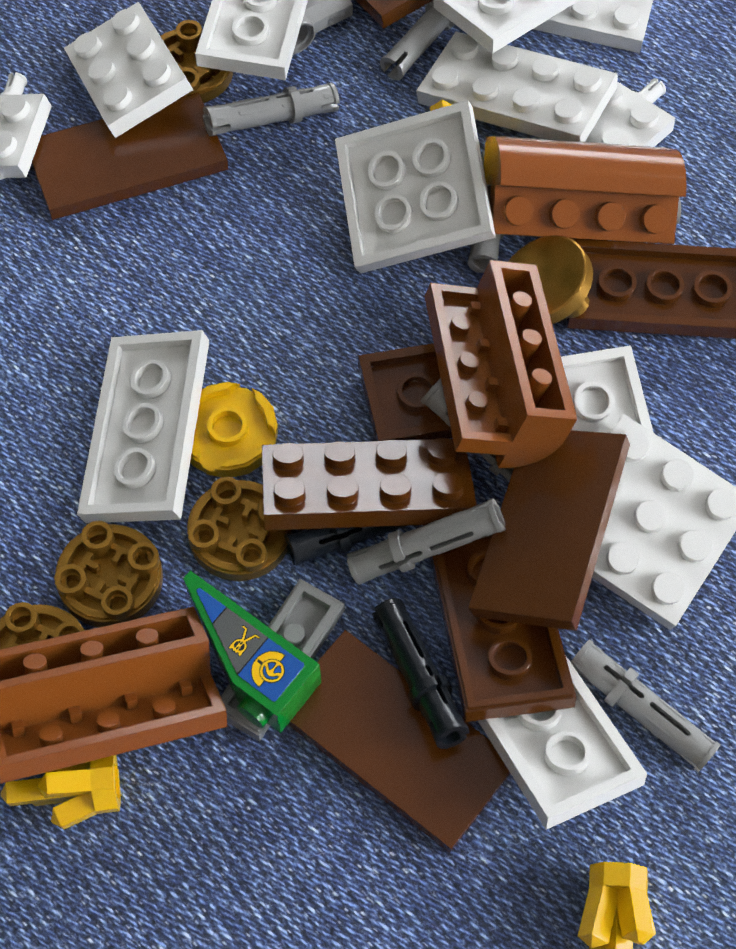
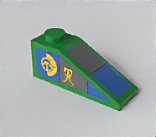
(261, 666)

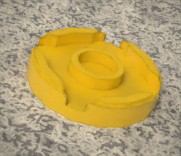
(232, 430)

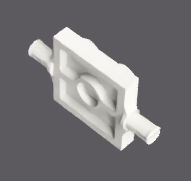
(633, 117)
(20, 126)

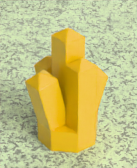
(80, 789)
(616, 907)

